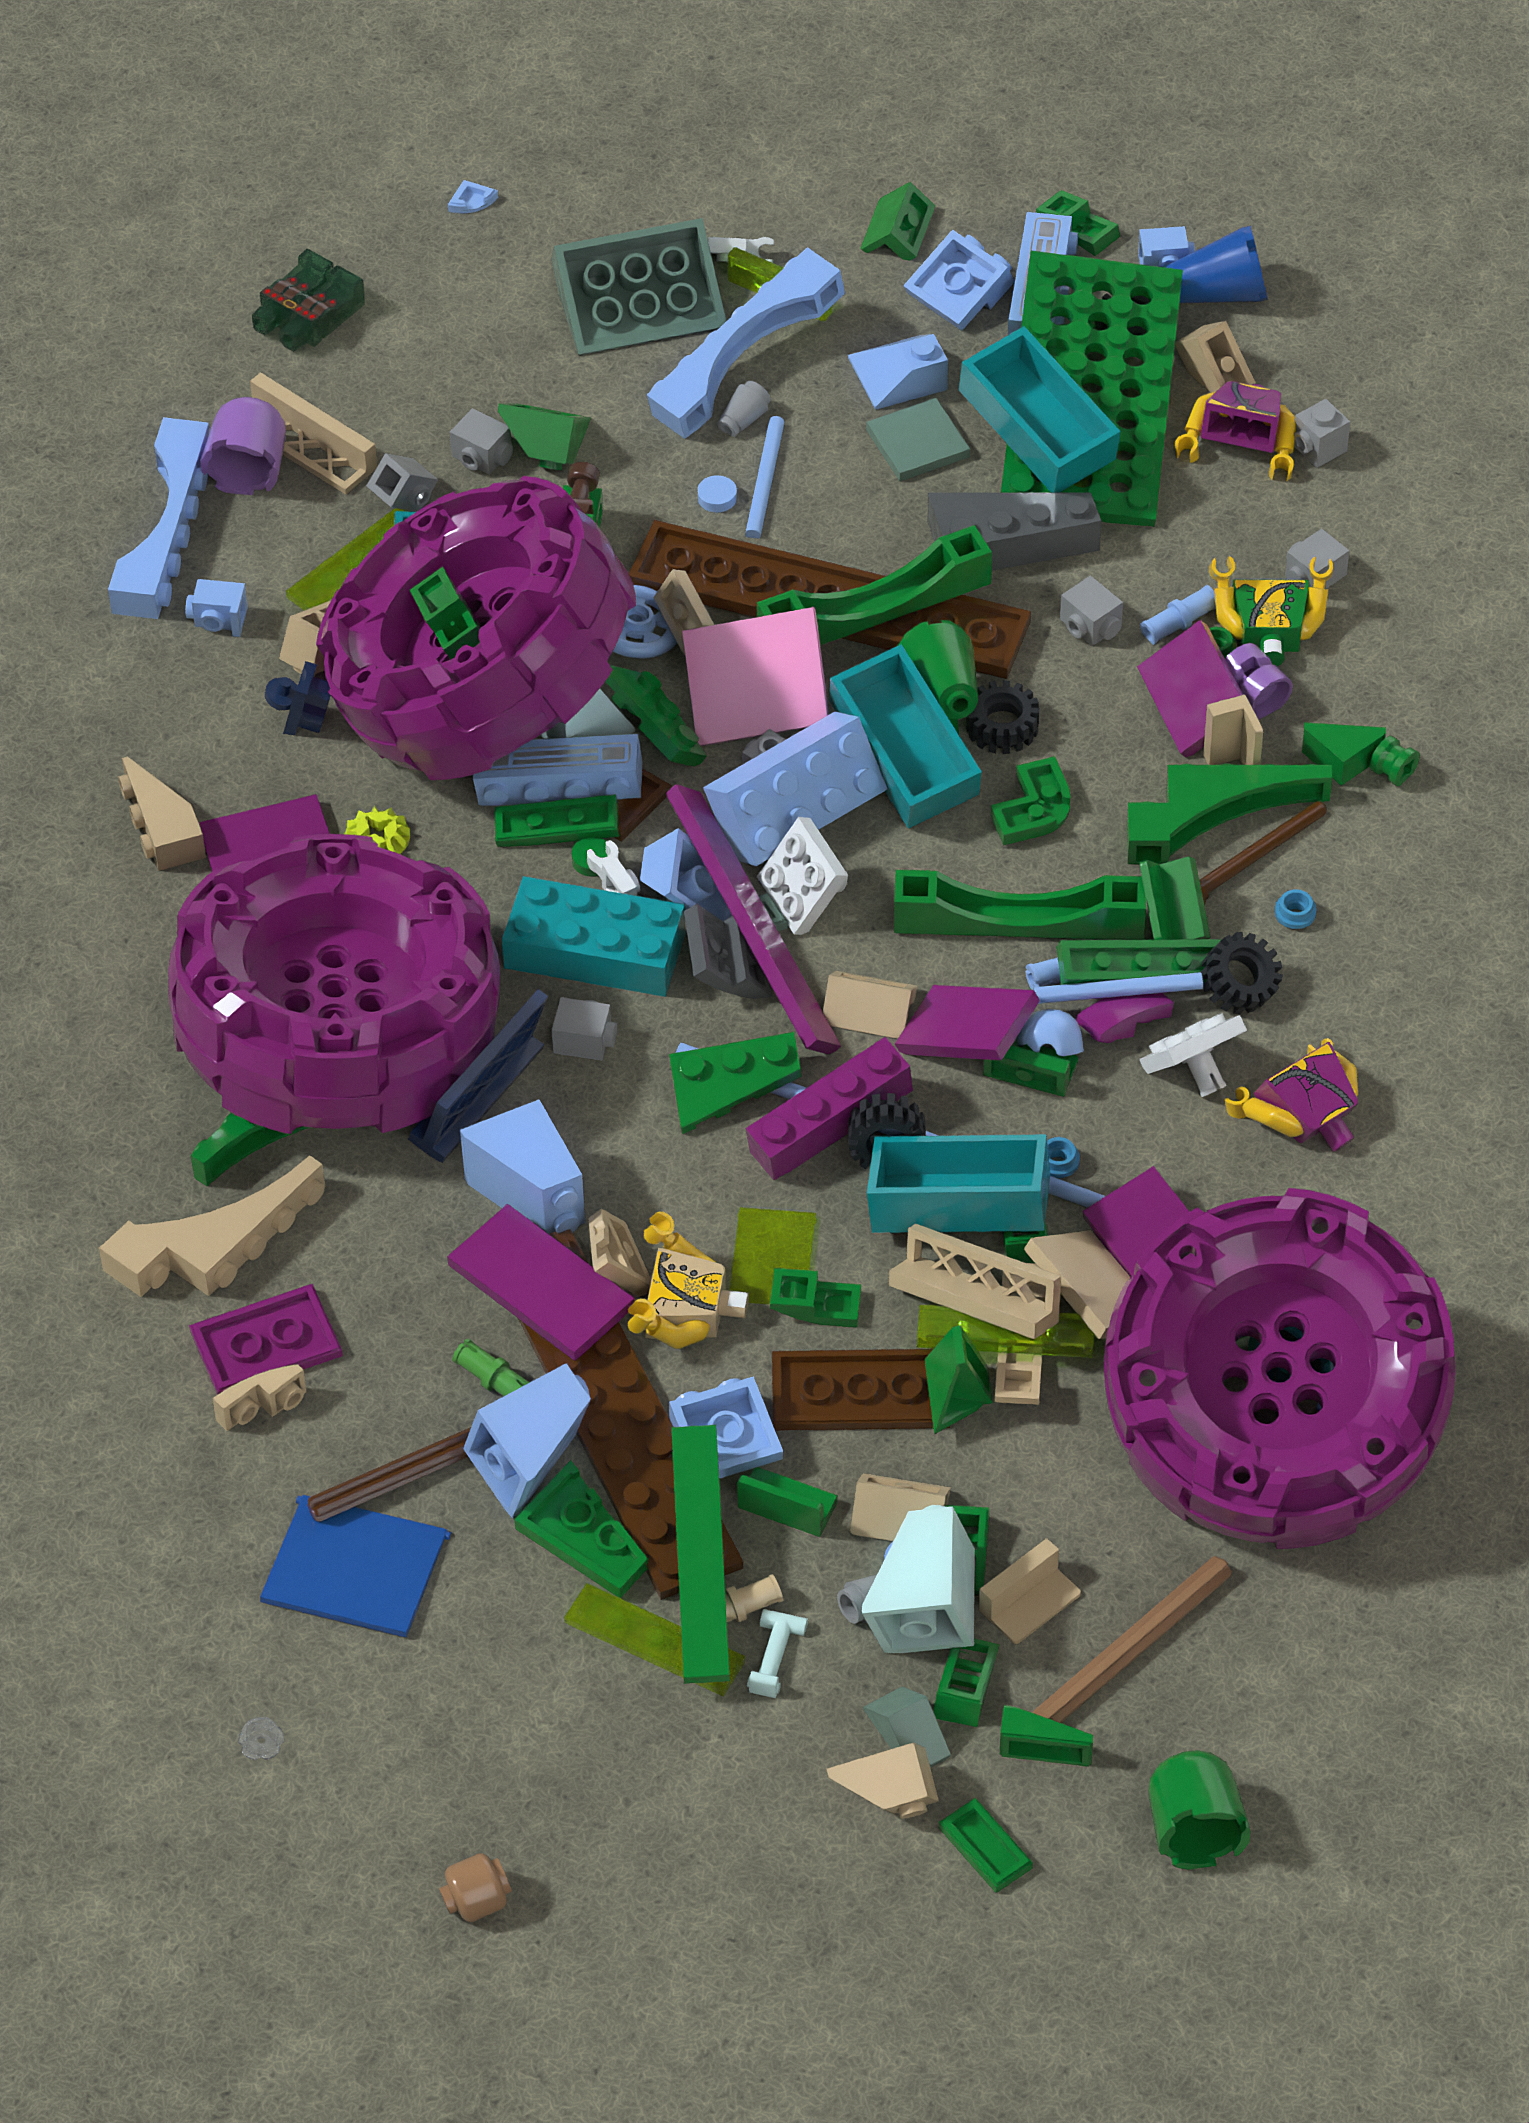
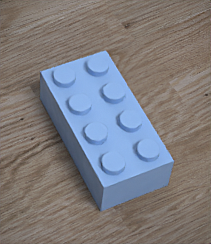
(809, 775)

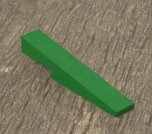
(700, 1554)

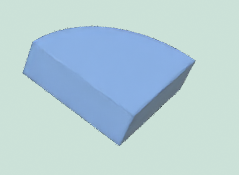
(471, 197)

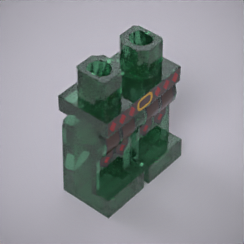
(309, 301)

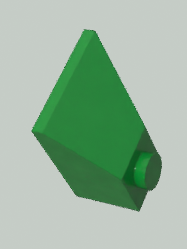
(545, 432)

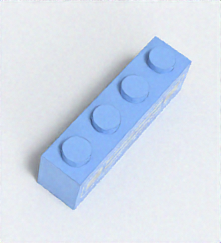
(1043, 234)
(563, 770)

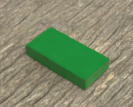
(985, 1845)

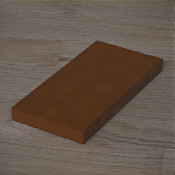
(850, 1389)

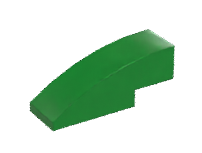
(446, 612)

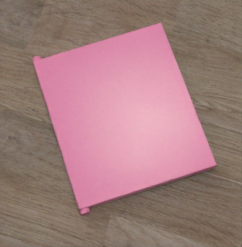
(755, 676)

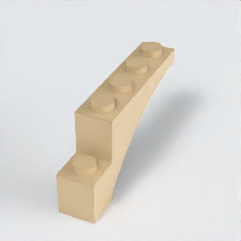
(212, 1244)

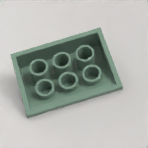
(638, 286)

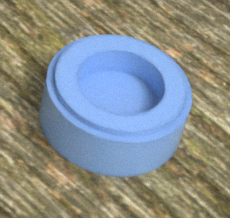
(717, 494)

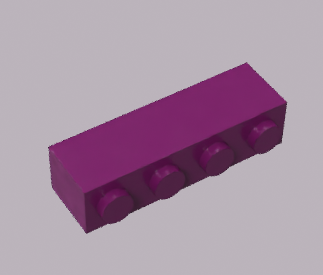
(822, 1110)

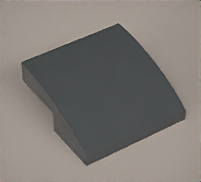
(723, 955)

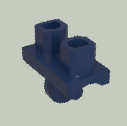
(305, 701)

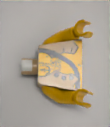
(684, 1291)

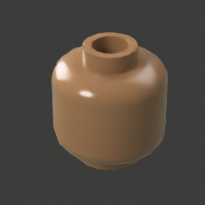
(475, 1887)

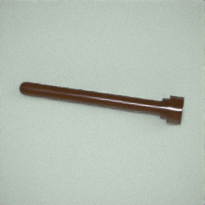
(1261, 848)

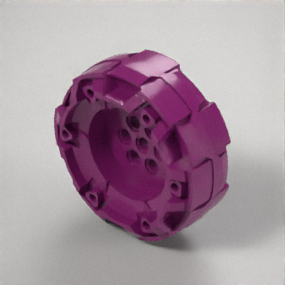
(547, 614)
(333, 984)
(1256, 1271)

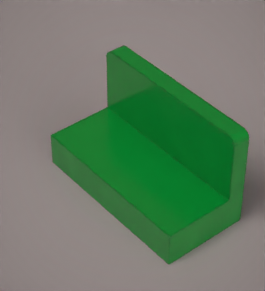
(900, 222)
(1175, 900)
(1035, 1070)
(786, 1501)

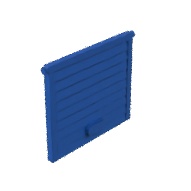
(355, 1568)

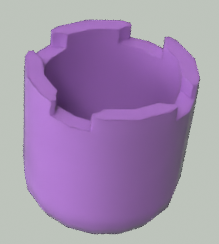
(245, 446)

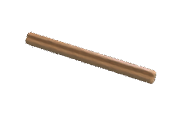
(1135, 1640)

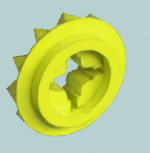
(395, 828)

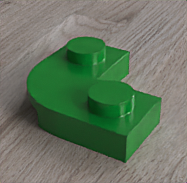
(1042, 808)

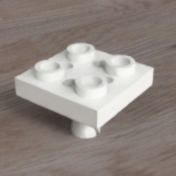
(812, 875)
(1194, 1048)

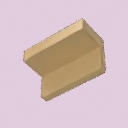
(681, 605)
(1232, 732)
(868, 1004)
(885, 1501)
(1027, 1593)

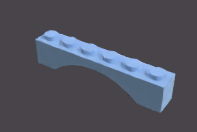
(796, 294)
(143, 575)

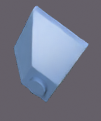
(902, 370)
(680, 875)

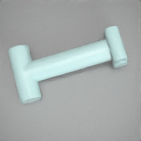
(766, 1680)

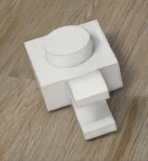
(723, 246)
(611, 871)

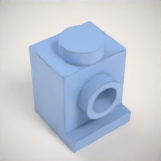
(1163, 246)
(218, 606)

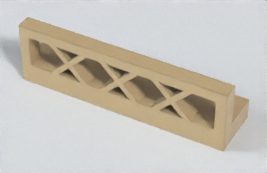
(321, 432)
(974, 1295)

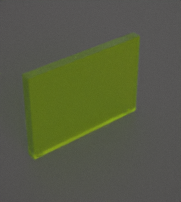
(766, 1242)

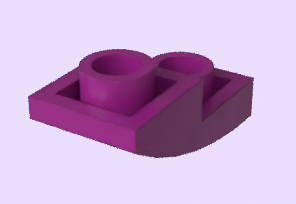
(1117, 1016)

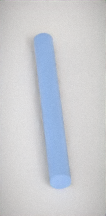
(765, 477)
(1119, 988)

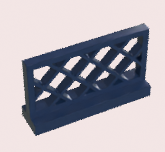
(482, 1082)

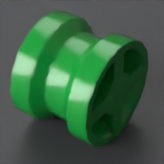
(1394, 760)

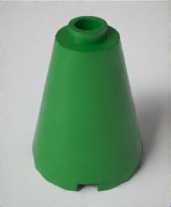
(946, 663)

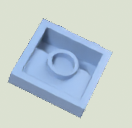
(960, 279)
(741, 1420)

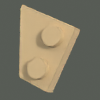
(616, 1253)

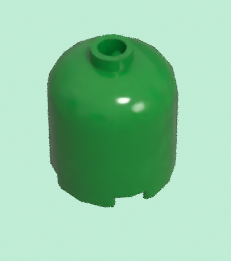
(1197, 1810)

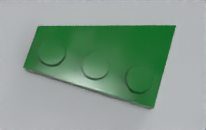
(660, 717)
(724, 1075)
(579, 1530)

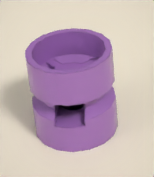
(1259, 679)

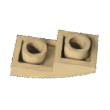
(271, 1389)

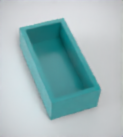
(1039, 410)
(909, 735)
(594, 936)
(959, 1183)

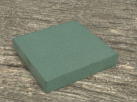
(918, 439)

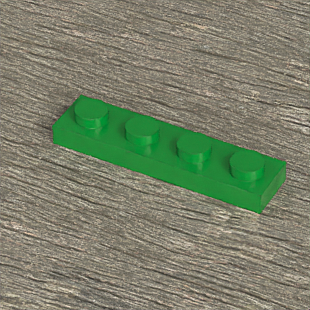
(1127, 959)

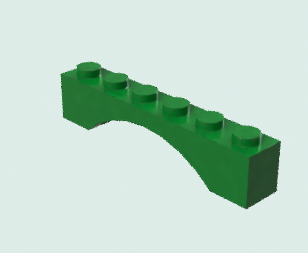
(943, 571)
(943, 906)

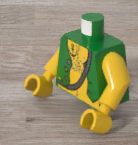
(1271, 612)

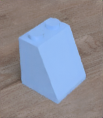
(526, 1165)
(525, 1434)

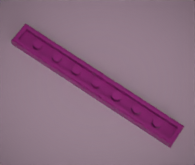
(753, 920)

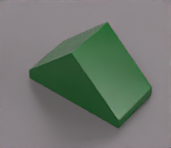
(1342, 746)

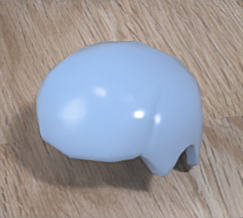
(1052, 1028)

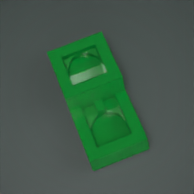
(1093, 231)
(814, 1301)

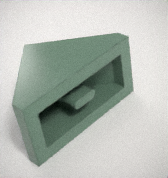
(908, 1718)

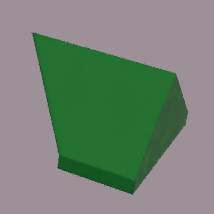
(956, 1379)

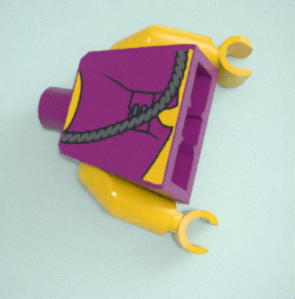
(1245, 418)
(1305, 1098)

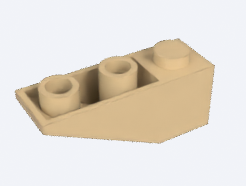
(167, 818)

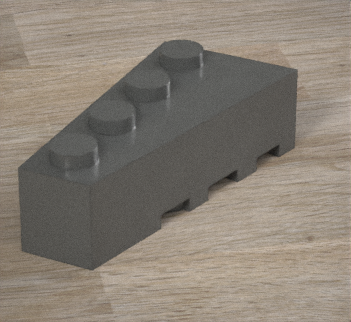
(1020, 525)

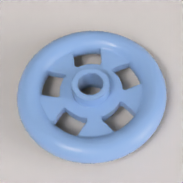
(641, 624)

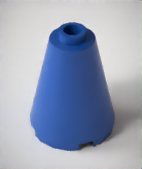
(1223, 271)

